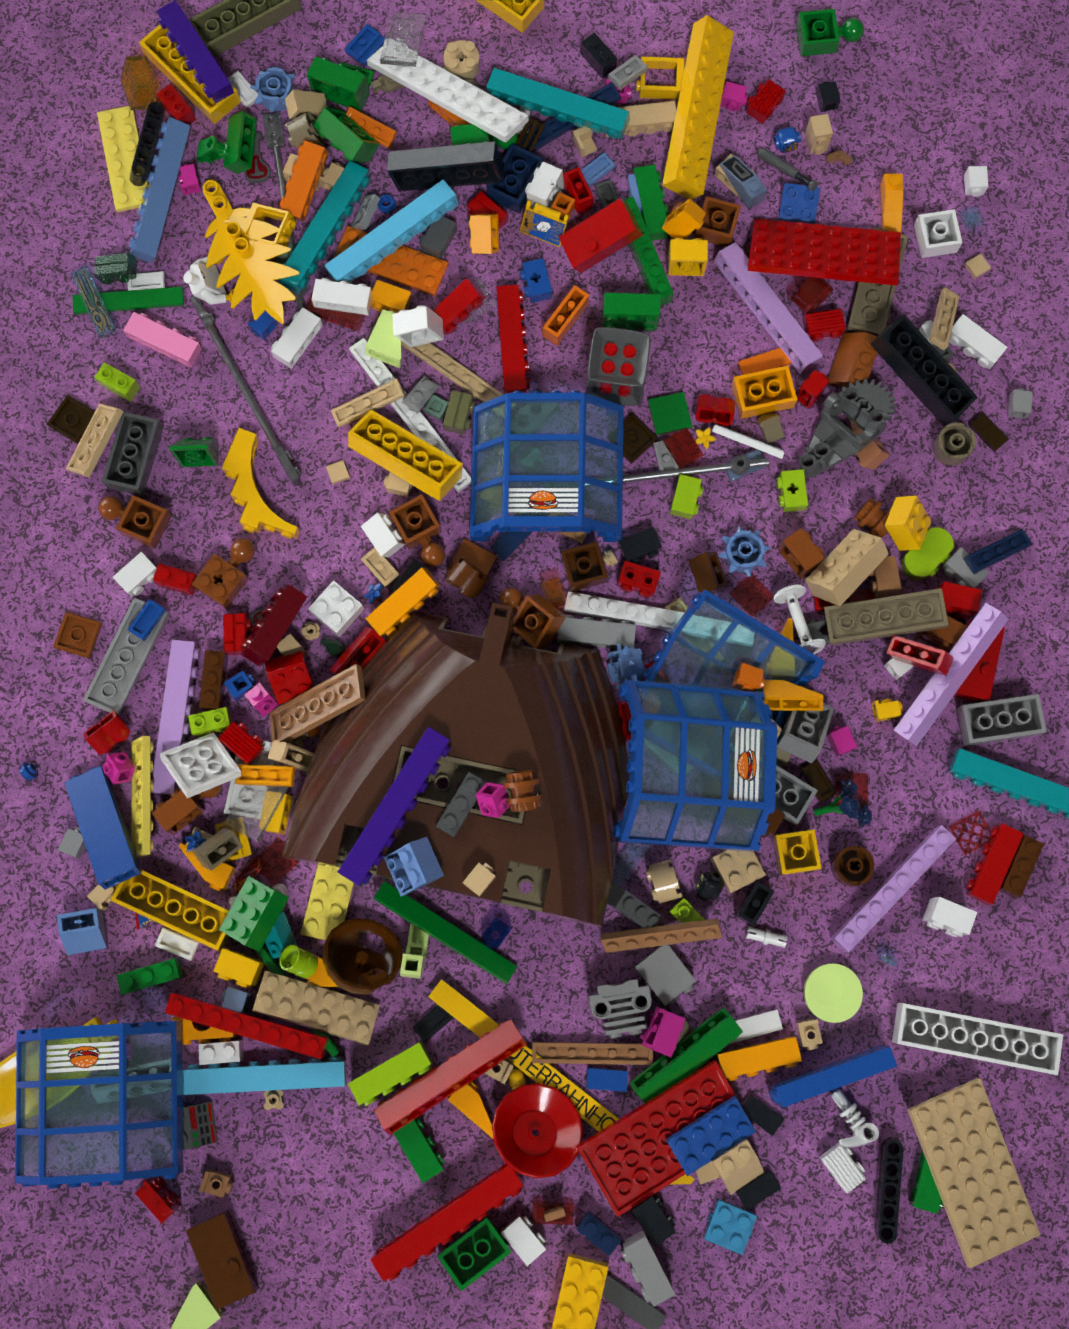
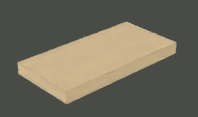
(94, 440)

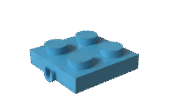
(730, 1226)

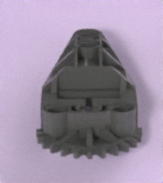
(837, 441)

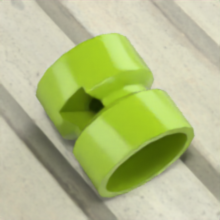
(298, 961)

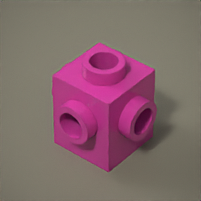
(119, 768)
(492, 800)

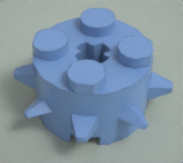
(273, 88)
(750, 543)
(626, 665)

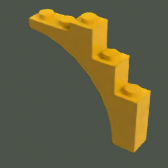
(240, 465)

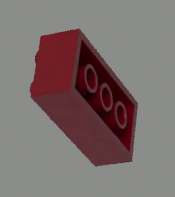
(273, 625)

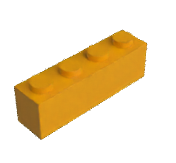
(403, 602)
(759, 1057)

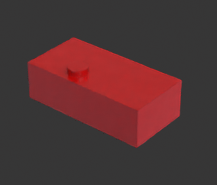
(600, 235)
(979, 682)

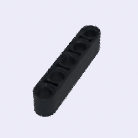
(143, 150)
(889, 1200)

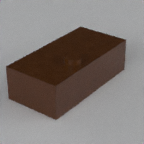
(222, 1260)

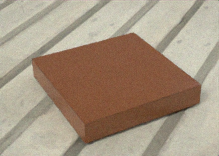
(476, 556)
(77, 635)

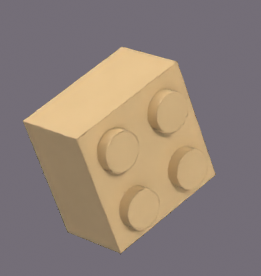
(737, 868)

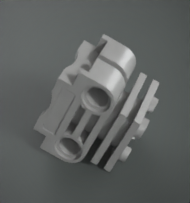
(621, 1007)

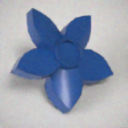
(374, 591)
(195, 841)

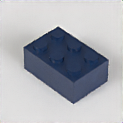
(518, 172)

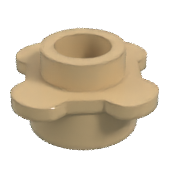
(268, 1099)

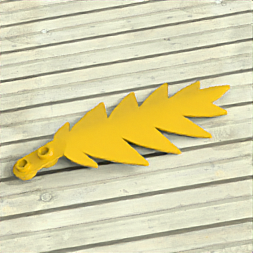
(247, 257)

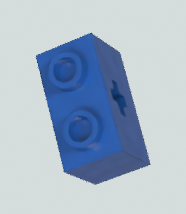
(536, 270)

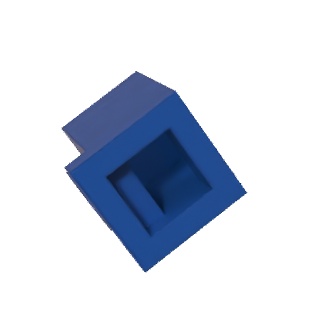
(263, 325)
(234, 683)

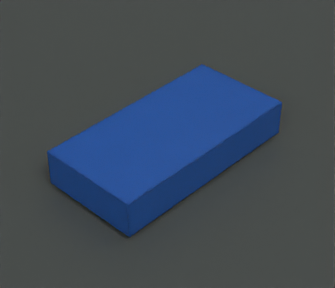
(146, 619)
(607, 1079)

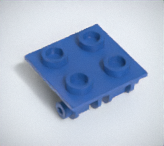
(799, 203)

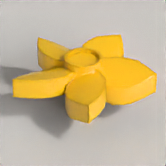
(705, 437)

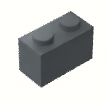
(438, 237)

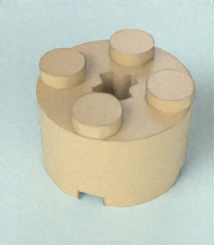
(462, 59)
(664, 881)

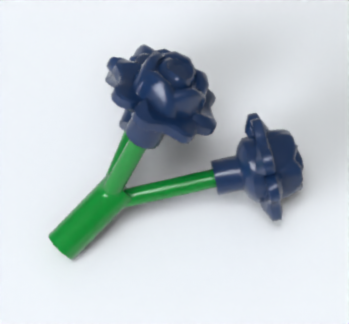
(849, 804)

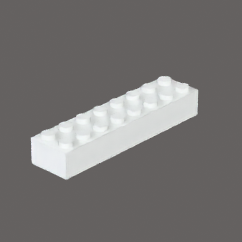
(977, 1038)

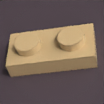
(380, 567)

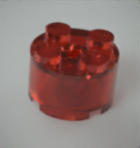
(812, 294)

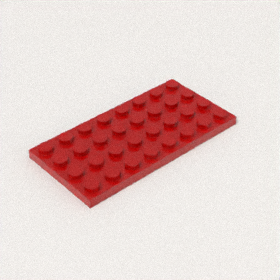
(825, 251)
(632, 1153)

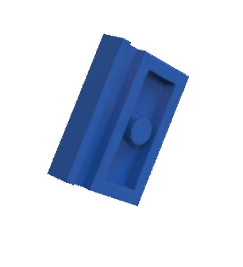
(364, 44)

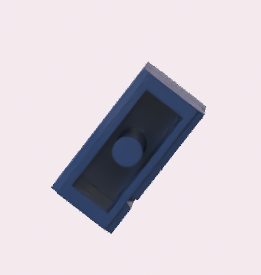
(598, 1233)

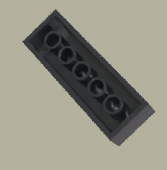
(453, 163)
(924, 370)

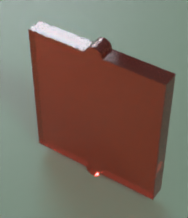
(683, 448)
(751, 595)
(861, 781)
(274, 864)

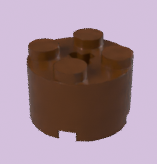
(467, 577)
(841, 866)

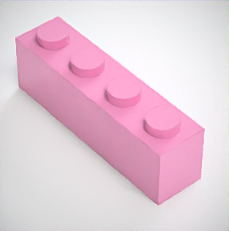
(162, 339)

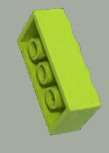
(388, 1074)

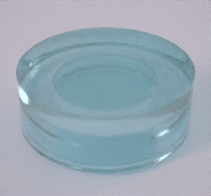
(888, 959)

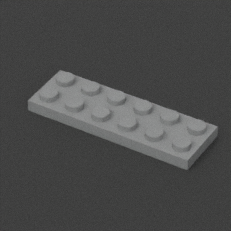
(122, 663)

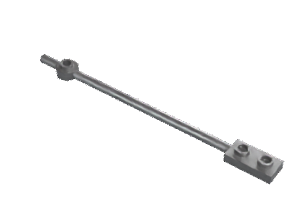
(275, 141)
(283, 456)
(700, 470)

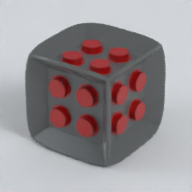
(618, 365)

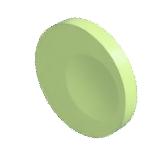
(833, 993)

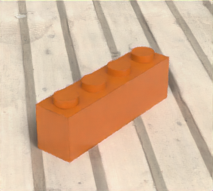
(304, 180)

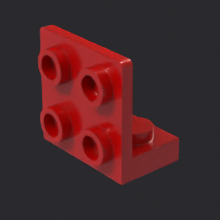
(158, 1198)

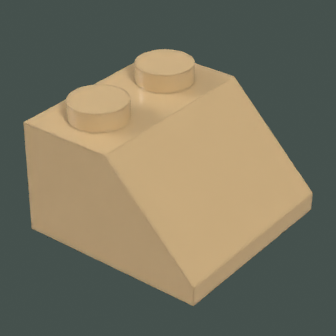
(738, 1166)

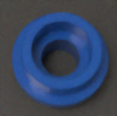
(386, 209)
(28, 771)

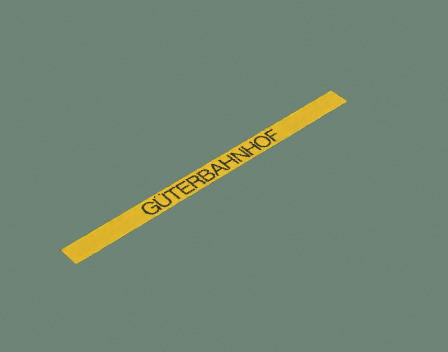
(541, 1073)

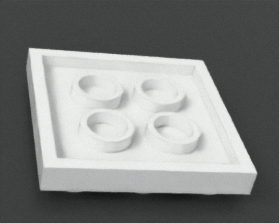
(200, 765)

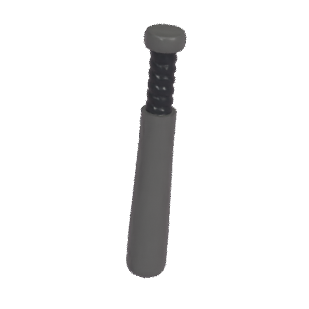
(786, 168)

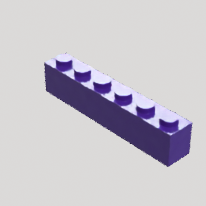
(195, 52)

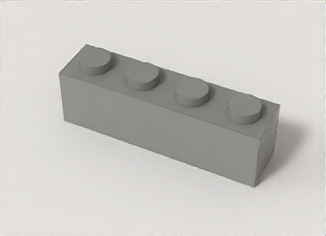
(596, 633)

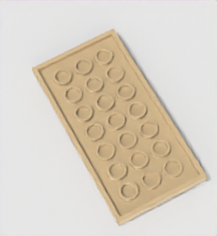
(973, 1172)

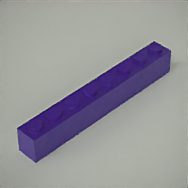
(394, 807)

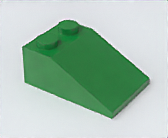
(196, 452)

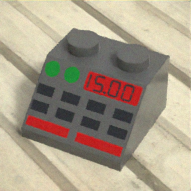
(198, 1125)

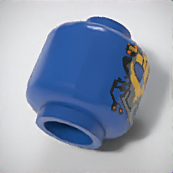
(787, 139)

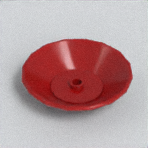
(554, 1119)

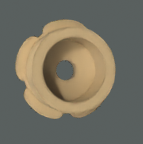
(609, 558)
(310, 636)

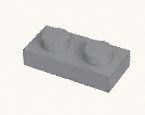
(627, 72)
(364, 214)
(420, 394)
(664, 458)

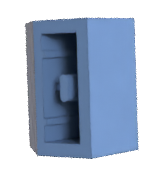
(413, 866)
(82, 931)

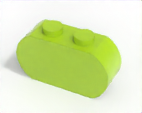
(934, 550)

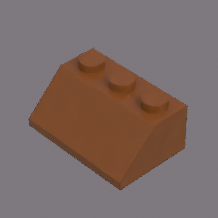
(853, 359)

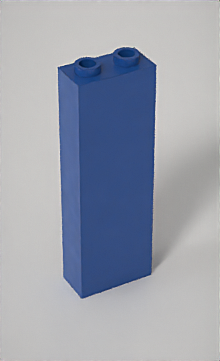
(102, 827)
(832, 1076)

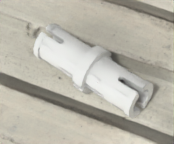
(766, 937)

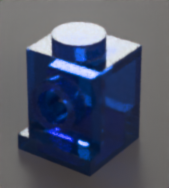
(498, 926)

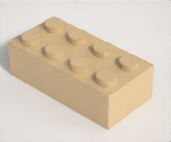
(847, 567)

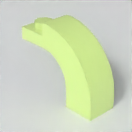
(416, 952)

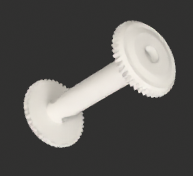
(792, 593)

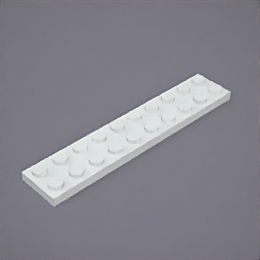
(455, 96)

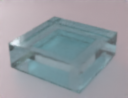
(971, 218)

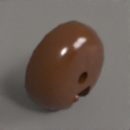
(356, 966)

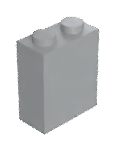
(665, 975)

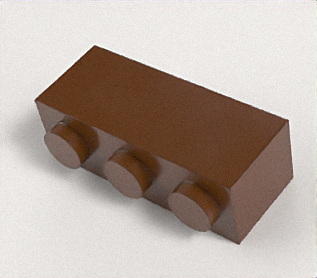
(213, 680)
(1021, 867)

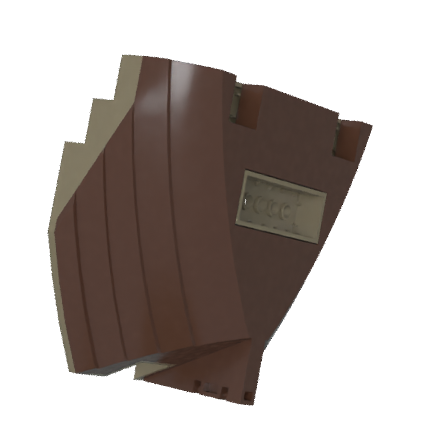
(503, 715)

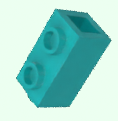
(280, 937)

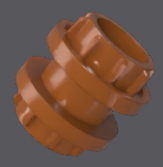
(873, 517)
(522, 790)

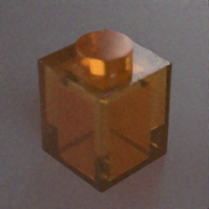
(553, 592)

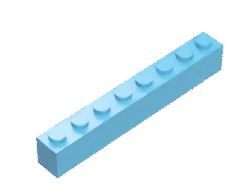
(393, 233)
(264, 1077)

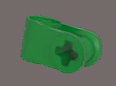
(211, 150)

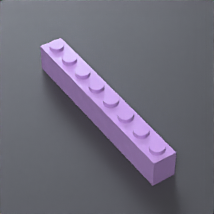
(768, 308)
(942, 688)
(175, 710)
(893, 889)

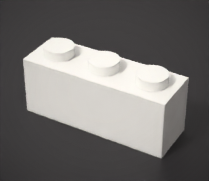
(342, 296)
(296, 337)
(976, 342)

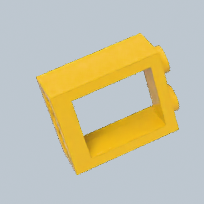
(661, 92)
(259, 213)

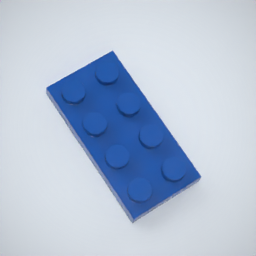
(710, 1135)

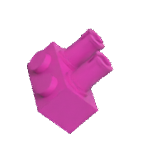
(662, 1031)

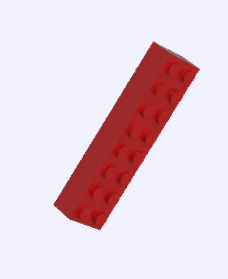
(446, 1221)

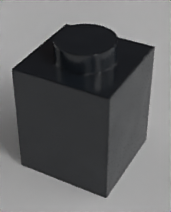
(828, 96)

